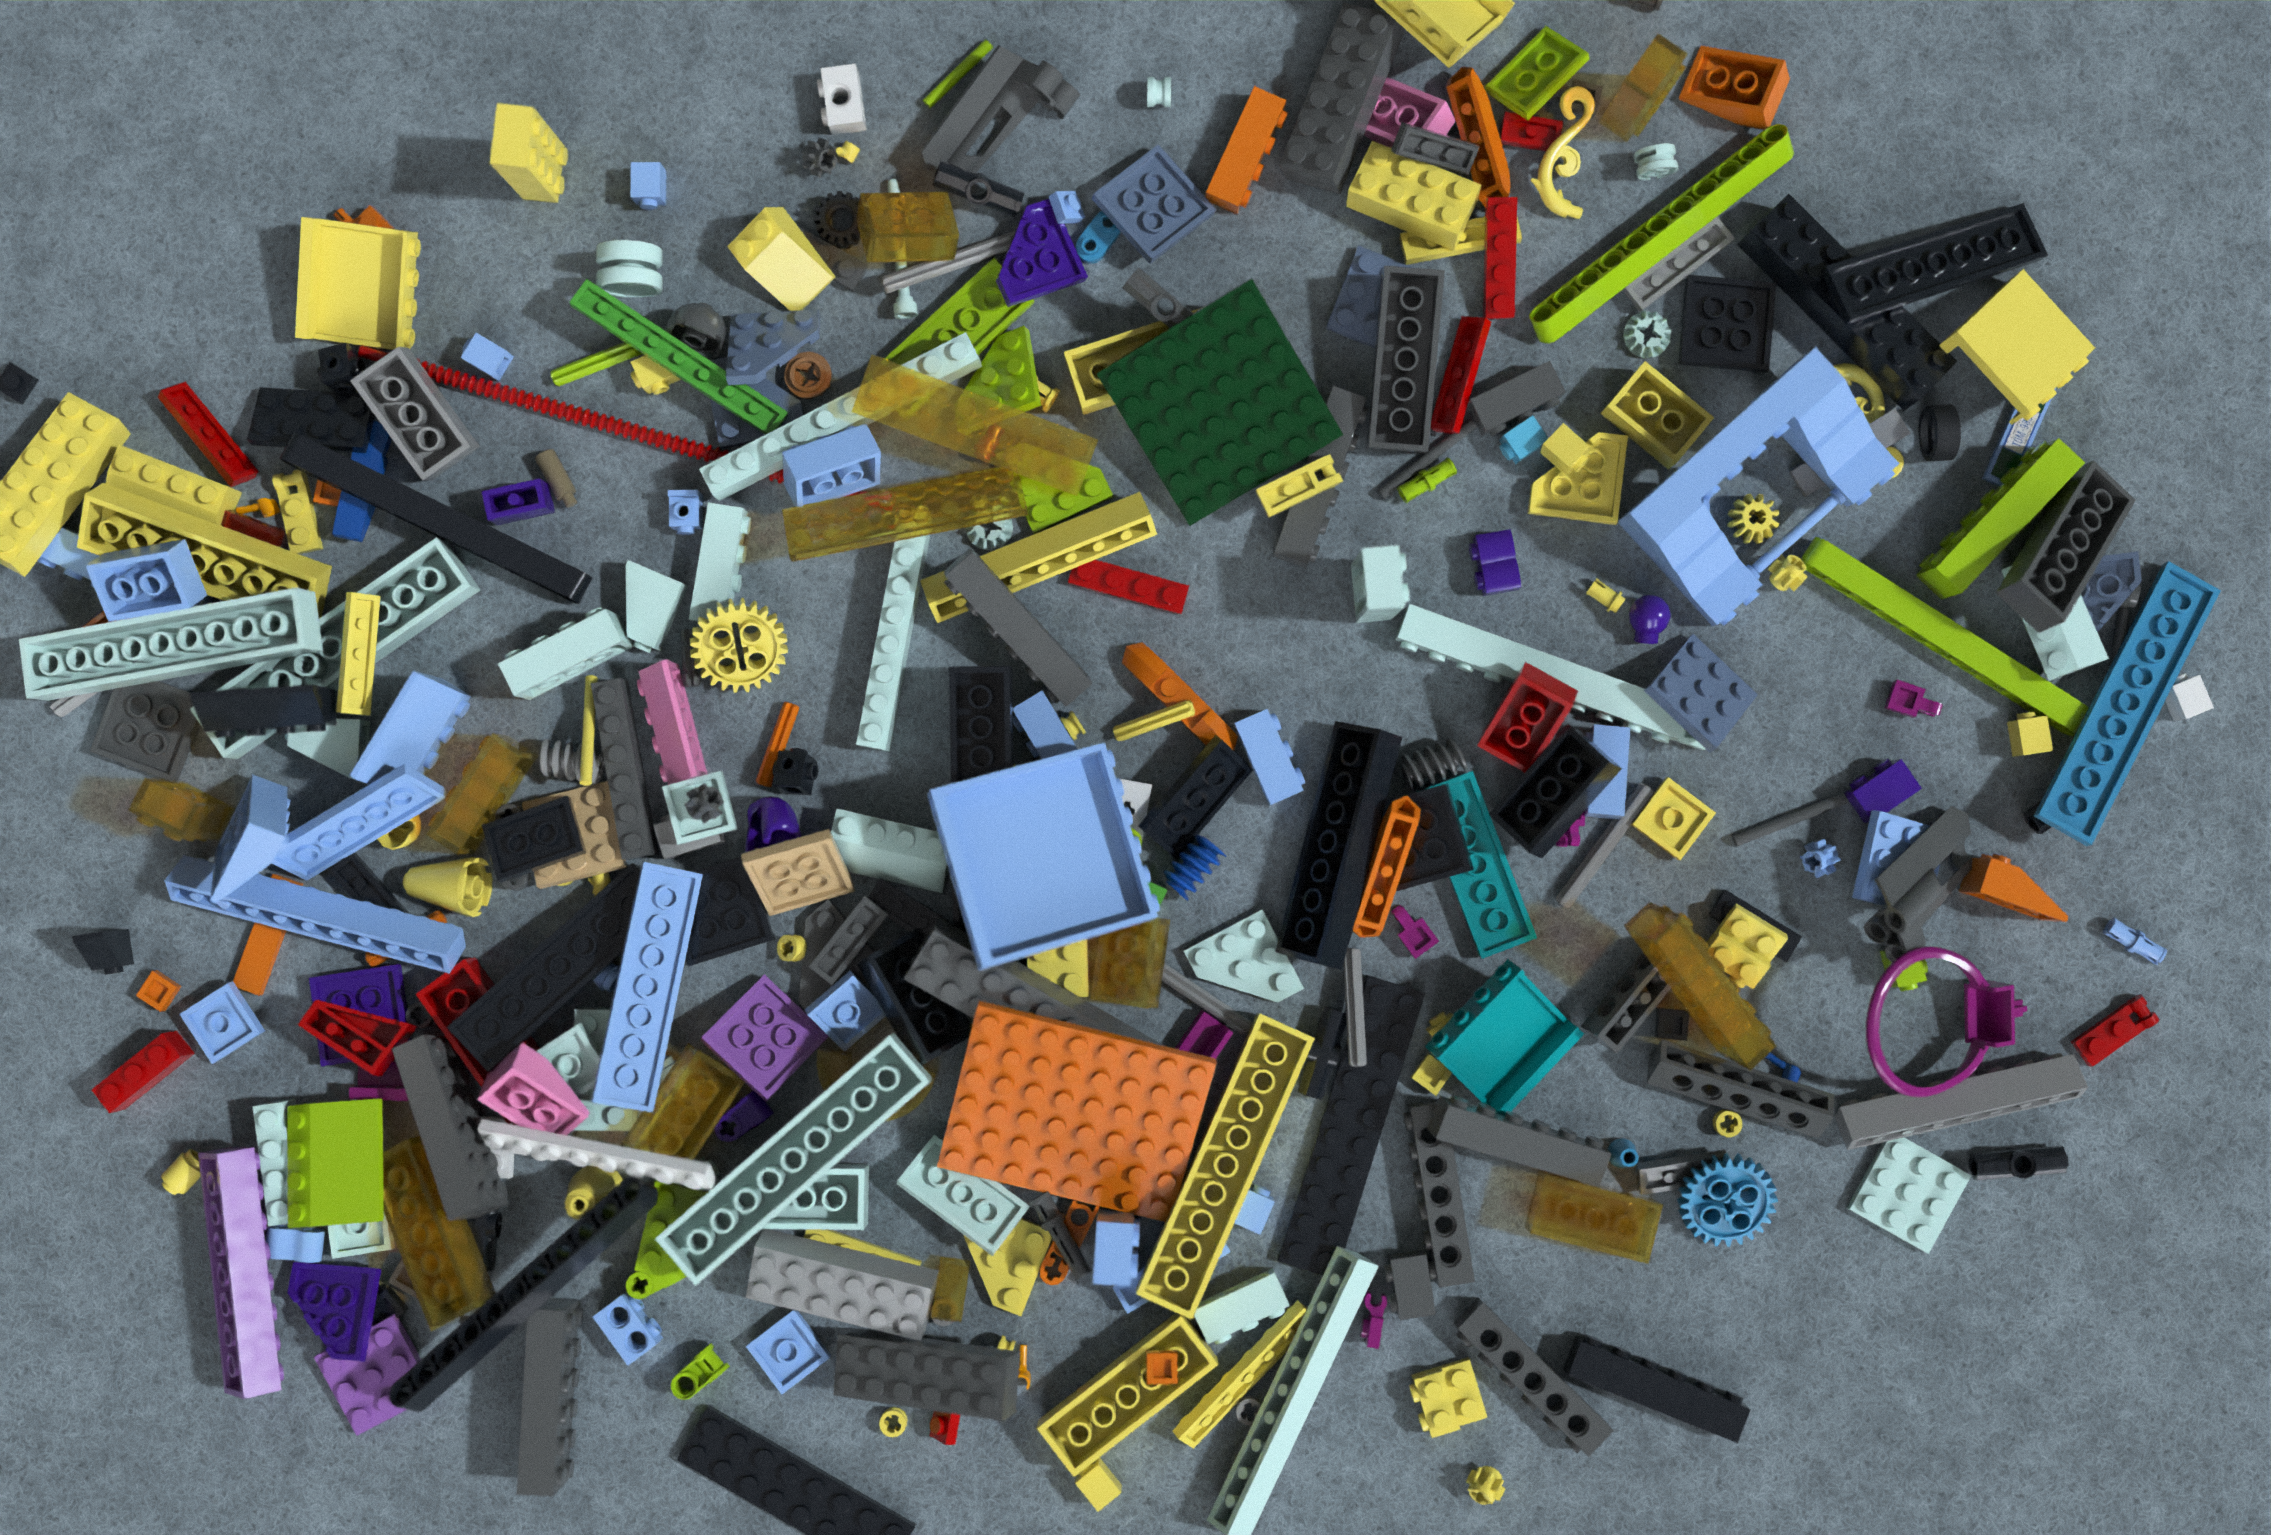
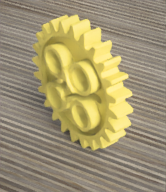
(711, 650)

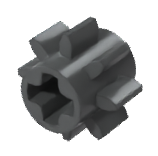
(819, 157)
(704, 803)

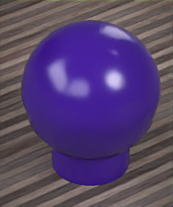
(1648, 618)

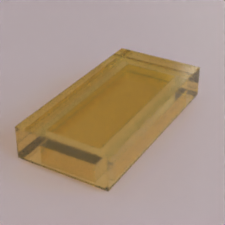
(950, 1289)

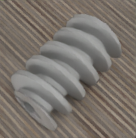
(567, 762)

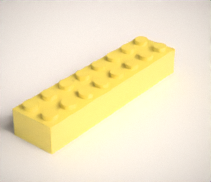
(226, 560)

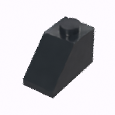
(106, 950)

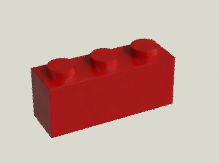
(143, 1071)

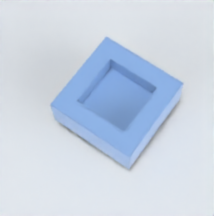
(1066, 207)

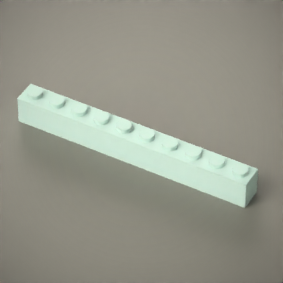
(764, 454)
(1504, 658)
(1292, 1393)

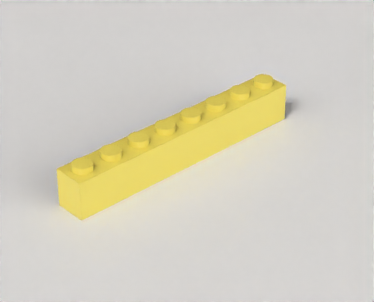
(1052, 551)

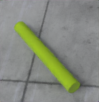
(958, 73)

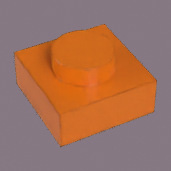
(326, 494)
(158, 990)
(1162, 1367)

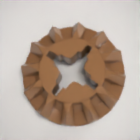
(804, 362)

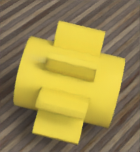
(1787, 572)
(1485, 1485)

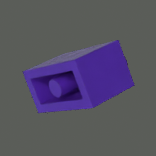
(518, 502)
(1882, 789)

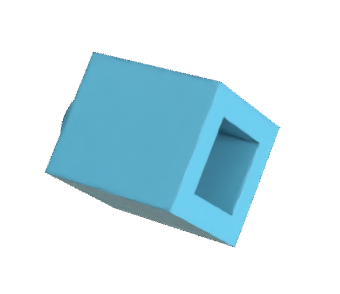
(1522, 440)

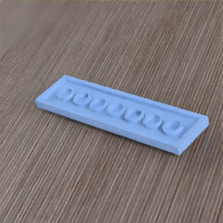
(647, 987)

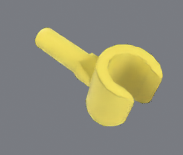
(848, 151)

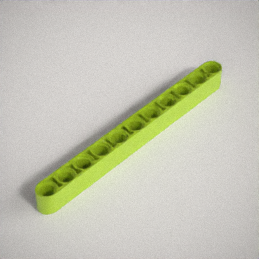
(1662, 233)
(1943, 636)

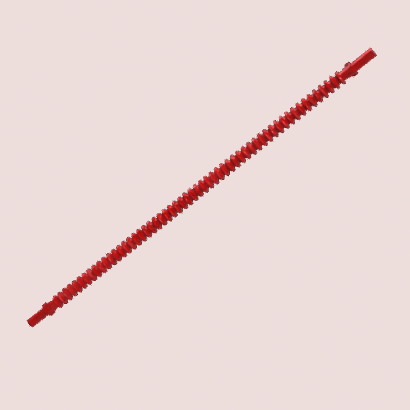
(568, 412)

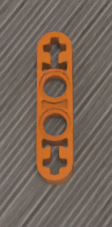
(1078, 1233)

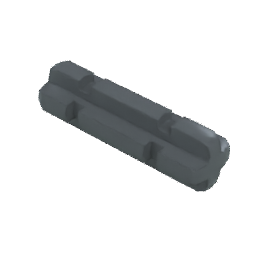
(691, 677)

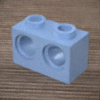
(621, 1331)

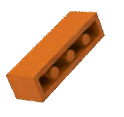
(1246, 149)

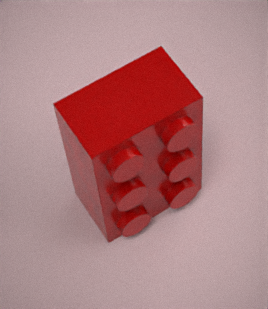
(1527, 717)

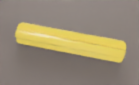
(1154, 720)

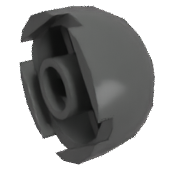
(696, 323)

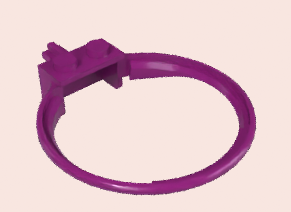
(1988, 1018)

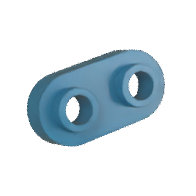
(1100, 236)

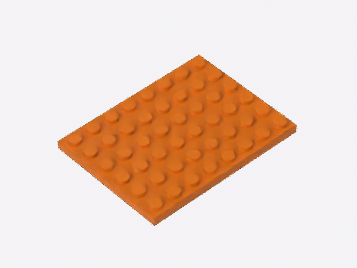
(1075, 1111)

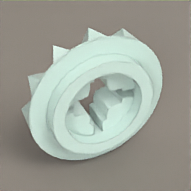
(1634, 338)
(995, 539)

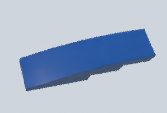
(352, 513)

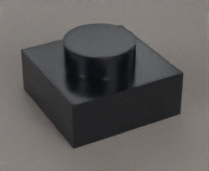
(17, 383)
(1672, 1024)
(388, 1304)

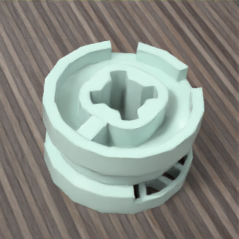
(1656, 161)

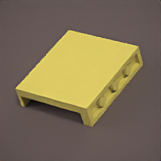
(1448, 26)
(356, 283)
(2022, 344)

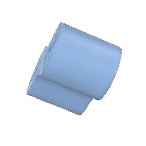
(295, 1243)

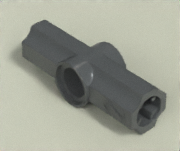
(1149, 293)

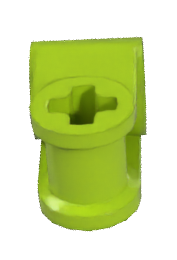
(654, 1284)
(702, 1370)

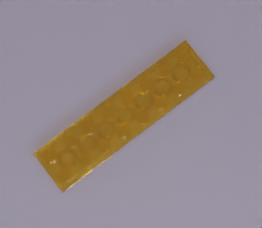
(974, 425)
(903, 512)

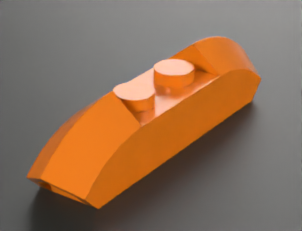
(1478, 126)
(1172, 690)
(1386, 866)

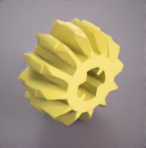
(1743, 513)

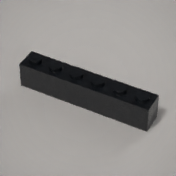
(1656, 1388)

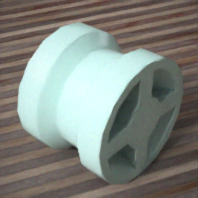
(1158, 91)

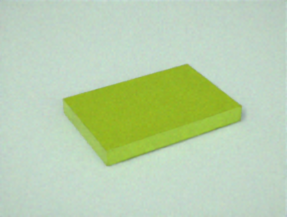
(1537, 73)

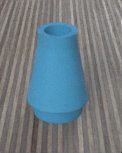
(1618, 1149)

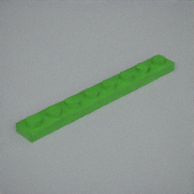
(677, 357)

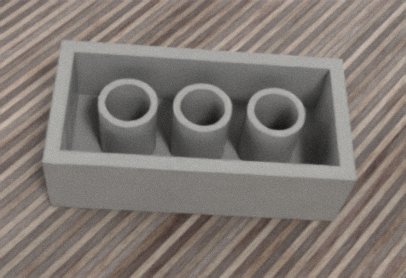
(415, 413)

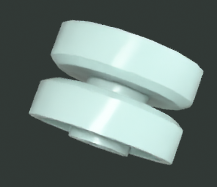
(629, 268)

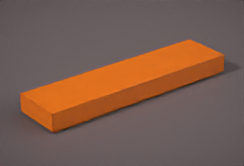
(260, 954)

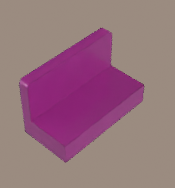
(1205, 1036)
(376, 1087)

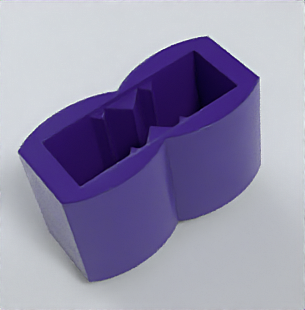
(1496, 562)

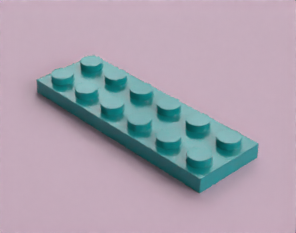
(1489, 892)

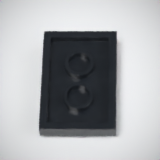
(534, 839)

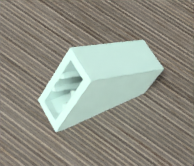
(650, 605)
(336, 747)

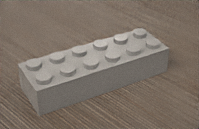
(841, 1284)

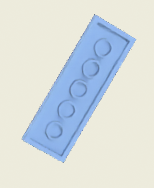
(358, 821)

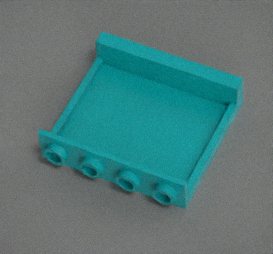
(1504, 1039)

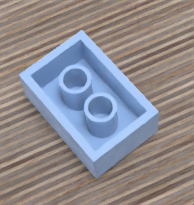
(832, 466)
(146, 580)
(1114, 1256)

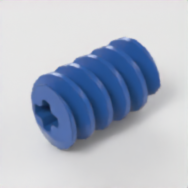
(1193, 866)

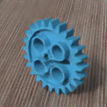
(1727, 1200)

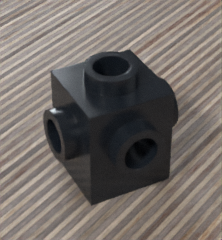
(339, 366)
(795, 772)

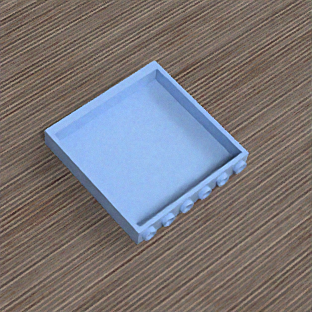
(1042, 855)

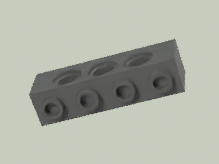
(1626, 1005)

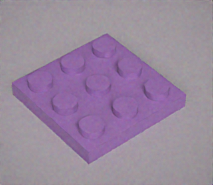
(764, 1037)
(365, 1386)

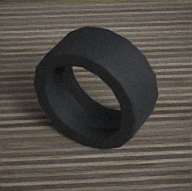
(1939, 432)

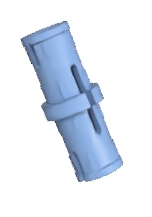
(2135, 941)

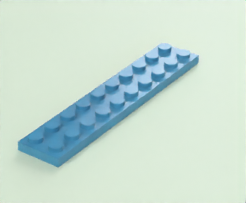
(2127, 703)

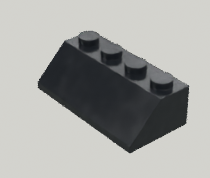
(265, 710)

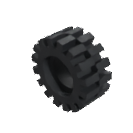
(825, 212)

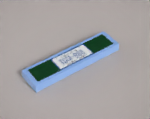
(2013, 444)

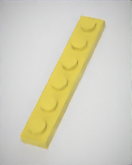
(1240, 1378)

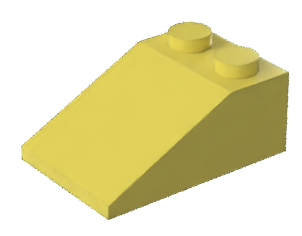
(781, 258)

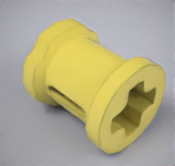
(1050, 395)

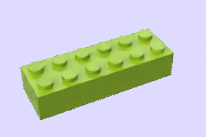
(1999, 518)

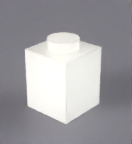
(2188, 697)

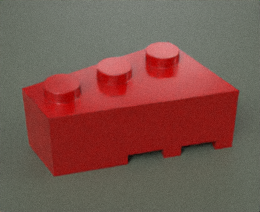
(357, 1034)

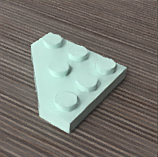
(1246, 960)

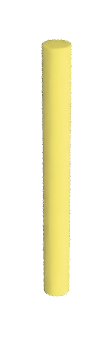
(588, 733)

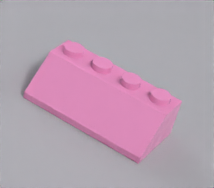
(671, 721)

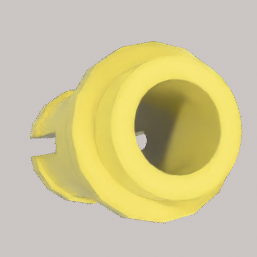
(1606, 595)

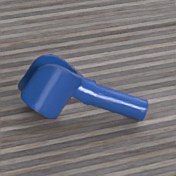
(1790, 1071)

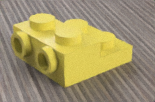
(1745, 946)
(1447, 1397)

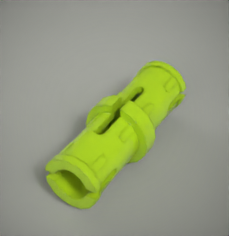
(1427, 480)

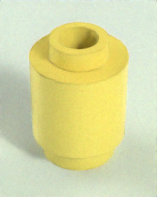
(182, 1173)

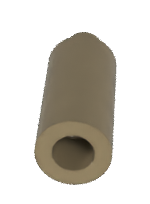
(556, 477)

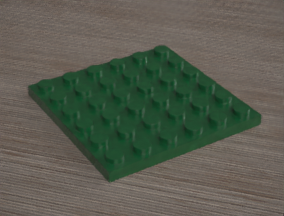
(1220, 402)

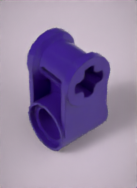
(746, 1114)

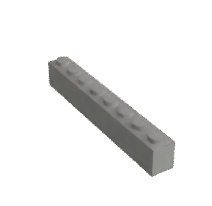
(1972, 1100)

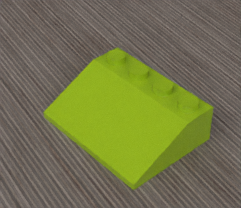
(335, 1163)

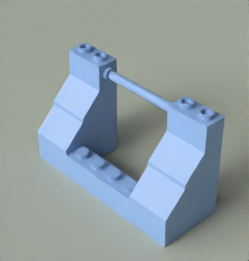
(1825, 427)

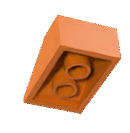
(1736, 86)
(2010, 887)

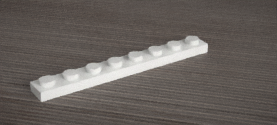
(598, 1154)

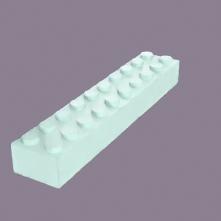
(410, 600)
(171, 644)
(794, 1159)

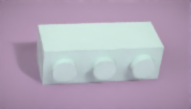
(1241, 1307)

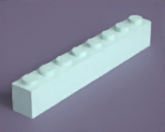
(892, 643)

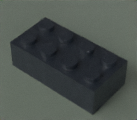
(1554, 791)
(918, 1018)

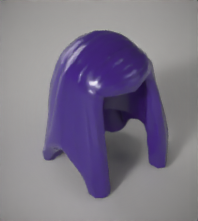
(770, 823)

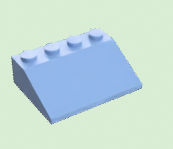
(413, 728)
(251, 836)

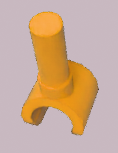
(267, 506)
(1023, 1372)

